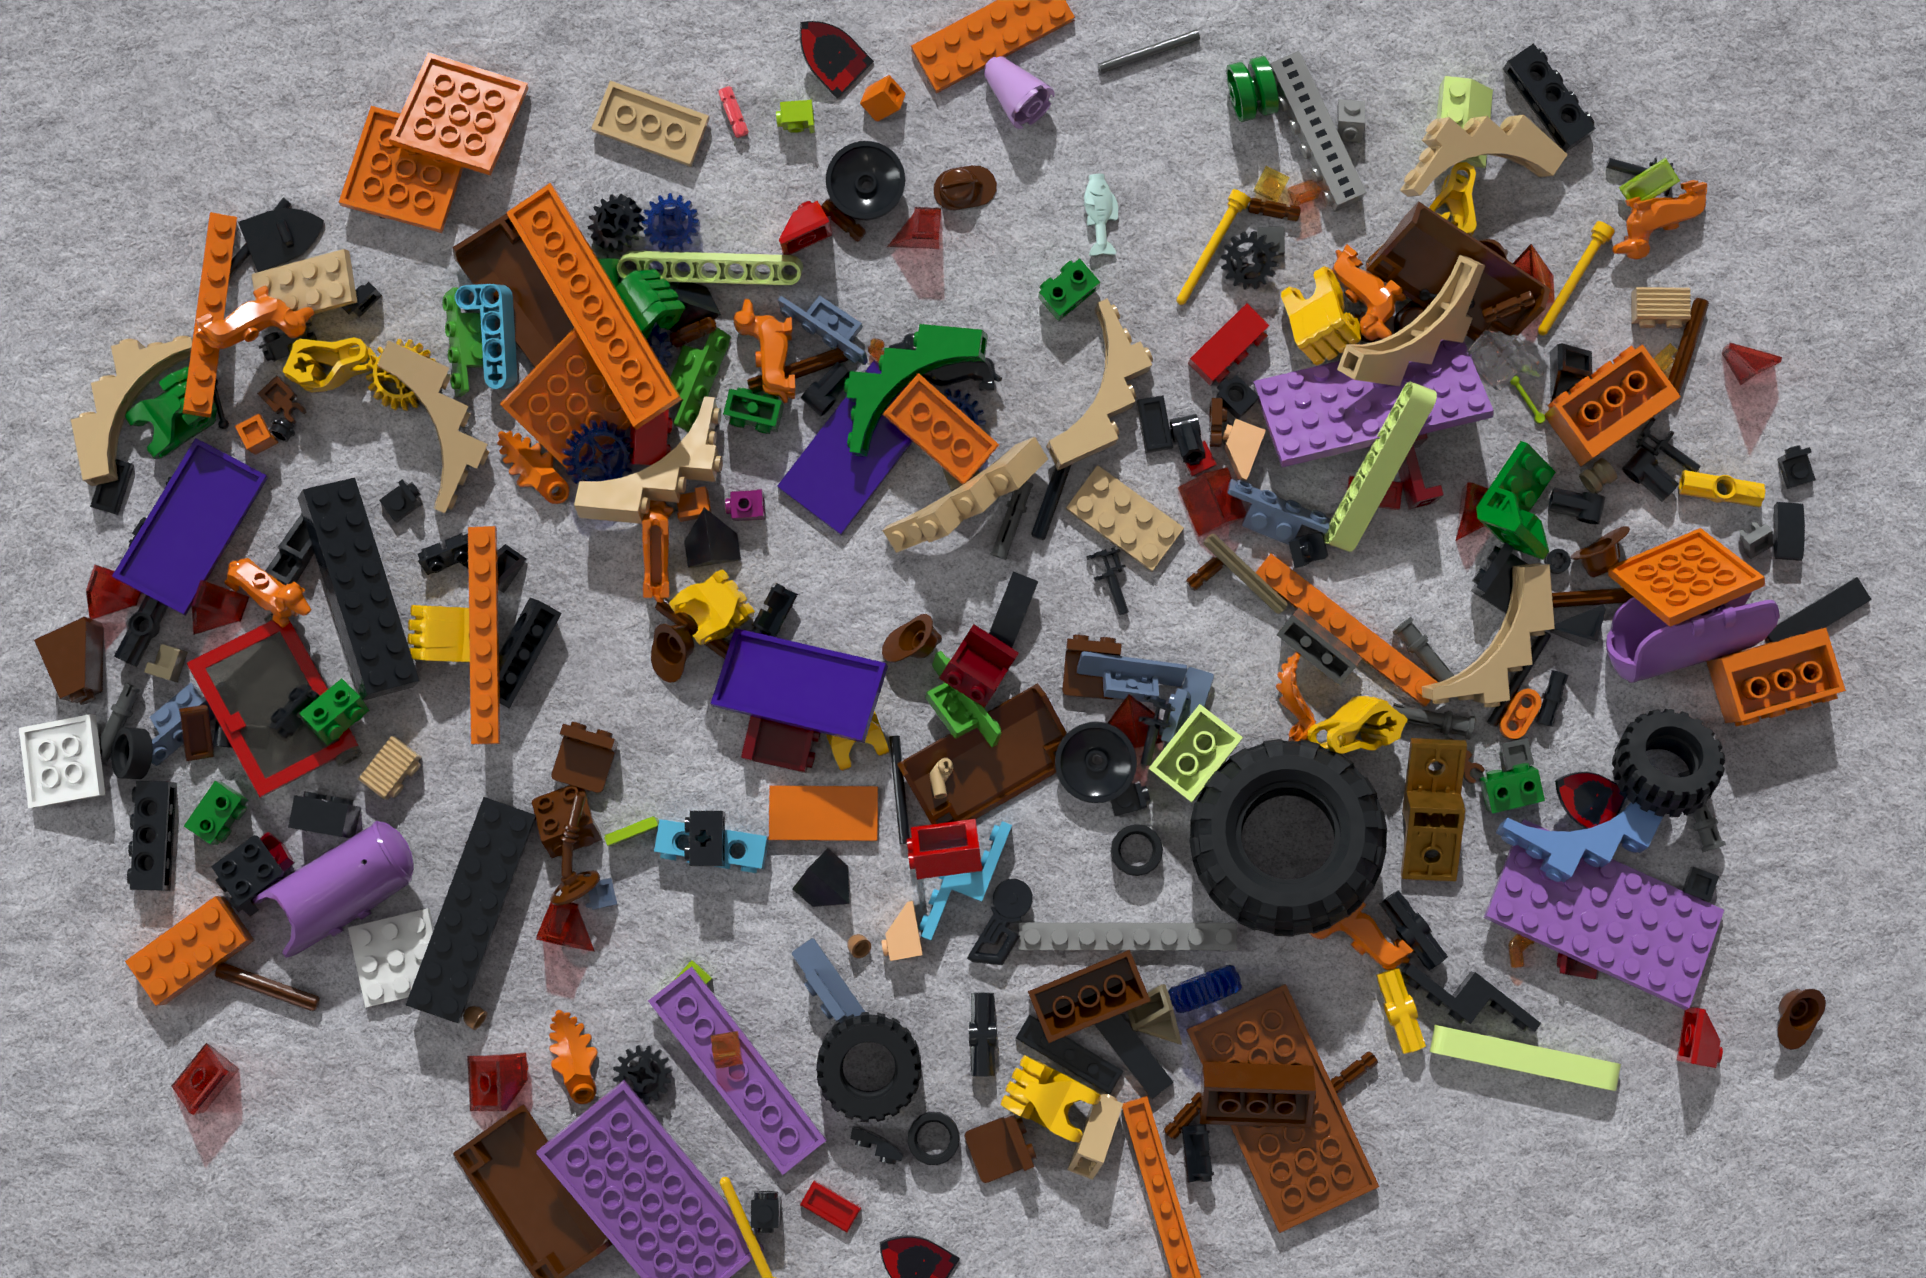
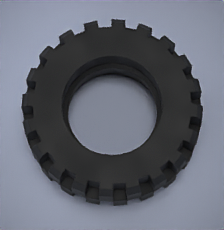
(1682, 737)
(874, 1103)

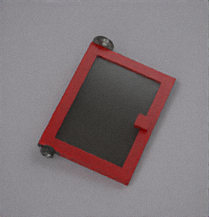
(244, 688)

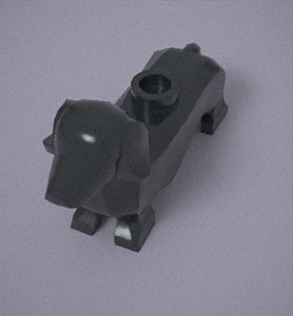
(956, 372)

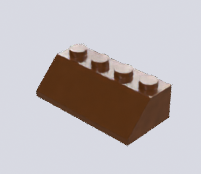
(1089, 996)
(1257, 1094)

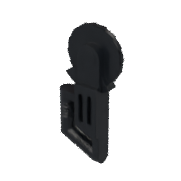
(1011, 902)

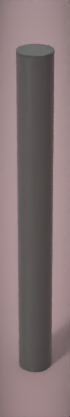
(1148, 51)

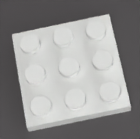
(62, 761)
(390, 954)

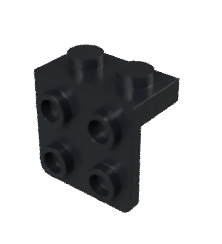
(1496, 580)
(247, 873)

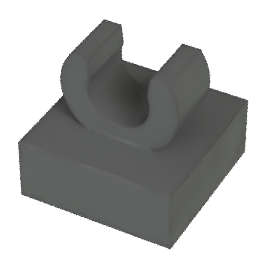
(1758, 540)

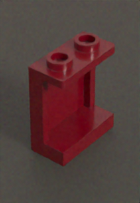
(1412, 480)
(978, 665)
(779, 744)

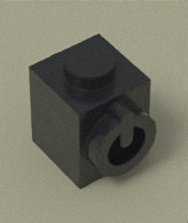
(765, 1211)

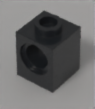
(1240, 407)

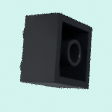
(330, 817)

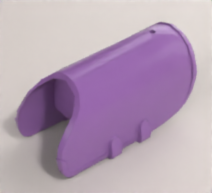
(1647, 647)
(340, 887)

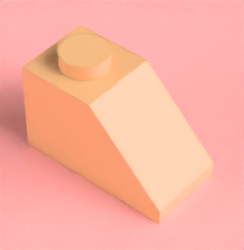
(1242, 446)
(903, 935)

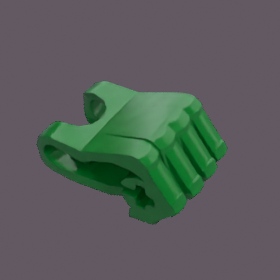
(650, 300)
(166, 414)

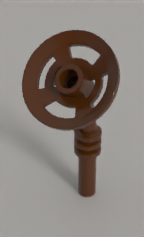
(572, 883)

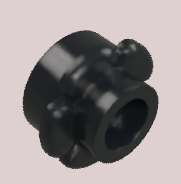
(282, 429)

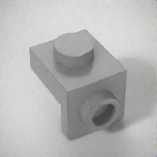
(1351, 120)

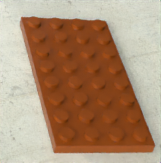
(1294, 1167)

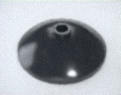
(865, 163)
(1091, 781)

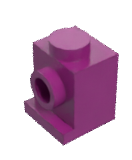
(754, 511)

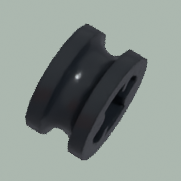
(1563, 554)

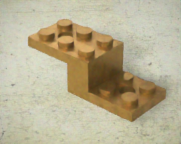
(1433, 809)

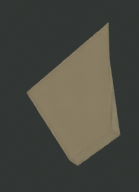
(1156, 1016)

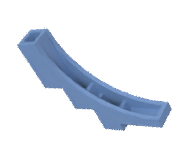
(1596, 844)

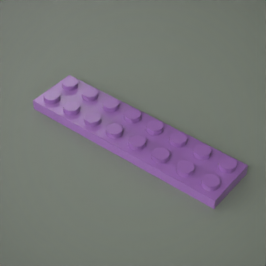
(748, 1088)

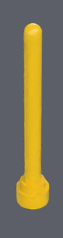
(1237, 202)
(1600, 235)
(745, 1228)

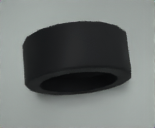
(131, 753)
(1156, 854)
(913, 1144)

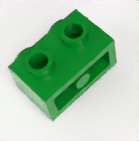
(1071, 291)
(753, 410)
(334, 712)
(1511, 788)
(217, 813)

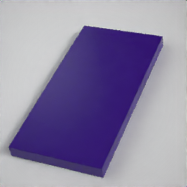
(835, 481)
(190, 526)
(799, 685)

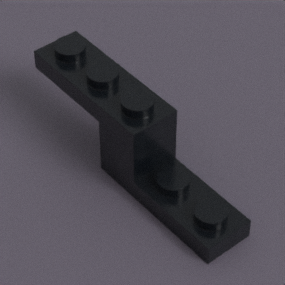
(1470, 998)

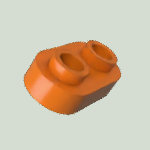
(1520, 715)

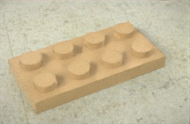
(650, 123)
(315, 283)
(1124, 518)

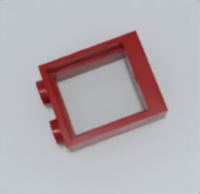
(948, 860)

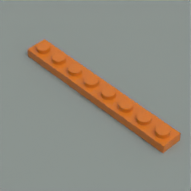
(211, 300)
(1346, 628)
(484, 635)
(1160, 1188)

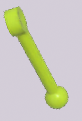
(1539, 417)

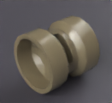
(1599, 475)

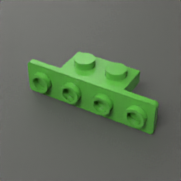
(464, 342)
(695, 376)
(957, 710)

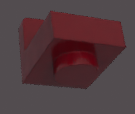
(1575, 968)

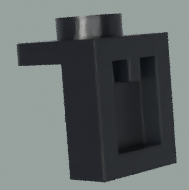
(366, 297)
(1796, 467)
(401, 500)
(1308, 549)
(1131, 800)

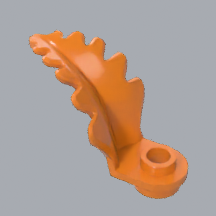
(534, 468)
(1293, 699)
(573, 1057)

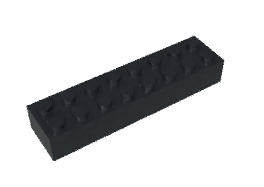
(358, 589)
(471, 910)

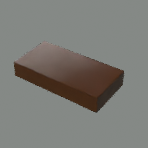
(196, 732)

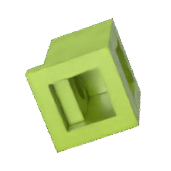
(796, 116)

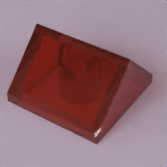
(1209, 502)
(203, 1079)

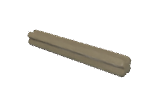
(1245, 573)

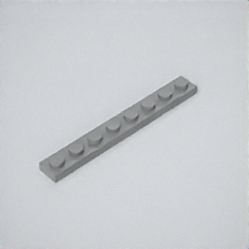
(1128, 936)

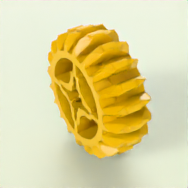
(380, 375)

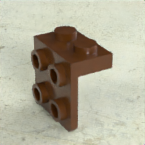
(1080, 684)
(584, 757)
(553, 812)
(1000, 1148)

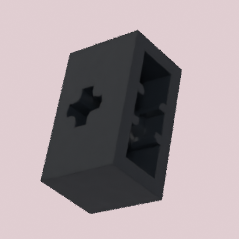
(714, 824)

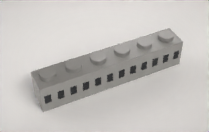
(1316, 132)

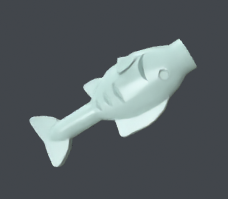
(1100, 207)

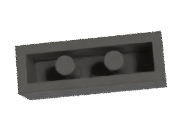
(1319, 646)

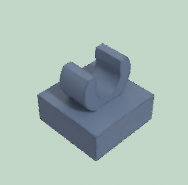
(602, 895)

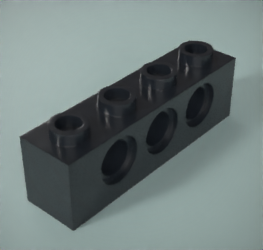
(1549, 113)
(524, 647)
(161, 849)

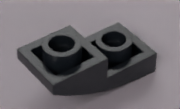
(1790, 531)
(885, 1149)

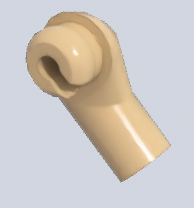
(939, 776)

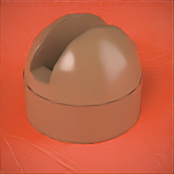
(859, 946)
(474, 1016)

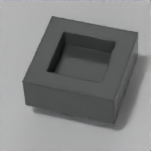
(1275, 235)
(1516, 753)

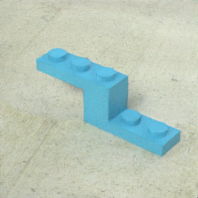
(970, 884)

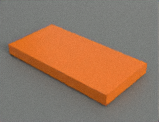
(940, 429)
(823, 813)

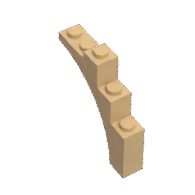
(1450, 144)
(1418, 342)
(1122, 363)
(98, 432)
(457, 449)
(630, 496)
(969, 499)
(1528, 615)

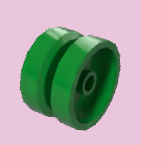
(1252, 88)

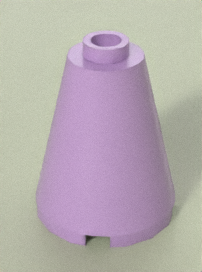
(1018, 91)

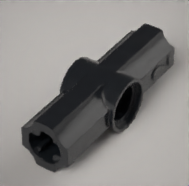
(136, 642)
(1413, 930)
(982, 1034)

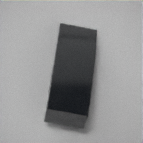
(293, 554)
(1013, 608)

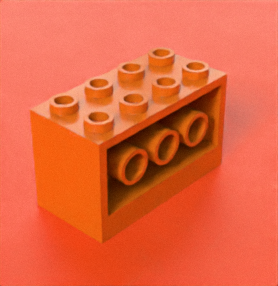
(1610, 404)
(1776, 677)

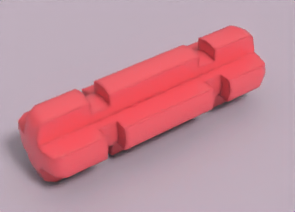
(733, 112)

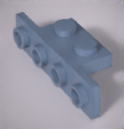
(830, 323)
(1273, 515)
(1131, 675)
(1186, 700)
(169, 725)
(826, 982)

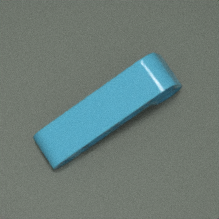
(491, 336)

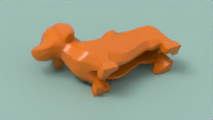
(1659, 213)
(1368, 290)
(251, 319)
(773, 352)
(656, 550)
(267, 591)
(1369, 939)

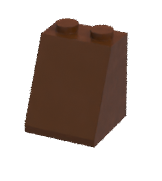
(75, 659)

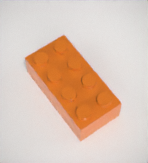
(189, 950)

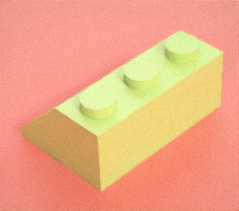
(1464, 100)
(1195, 753)

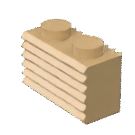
(1660, 306)
(390, 768)

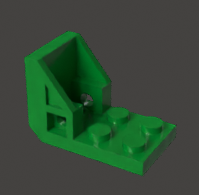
(1511, 497)

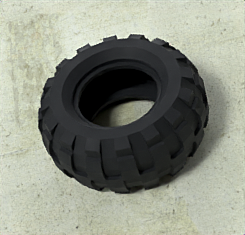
(1274, 903)

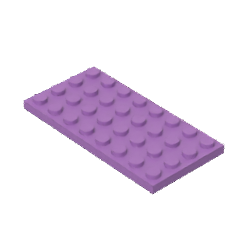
(1329, 413)
(1610, 922)
(645, 1191)

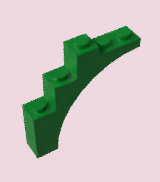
(898, 367)

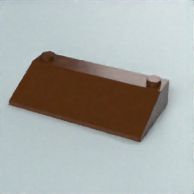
(1423, 256)
(501, 258)
(986, 774)
(528, 1199)

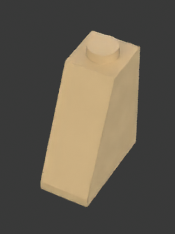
(1096, 1137)

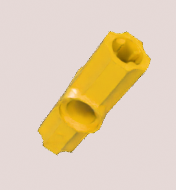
(1705, 486)
(1400, 1010)

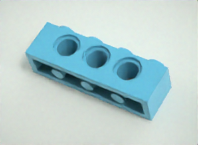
(754, 844)

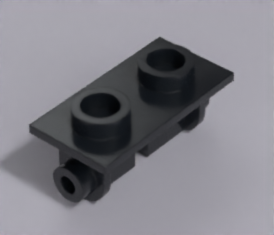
(278, 344)
(435, 559)
(779, 602)
(285, 717)
(1197, 1153)

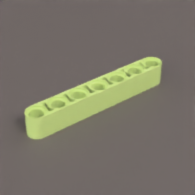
(721, 261)
(1380, 466)
(1525, 1058)

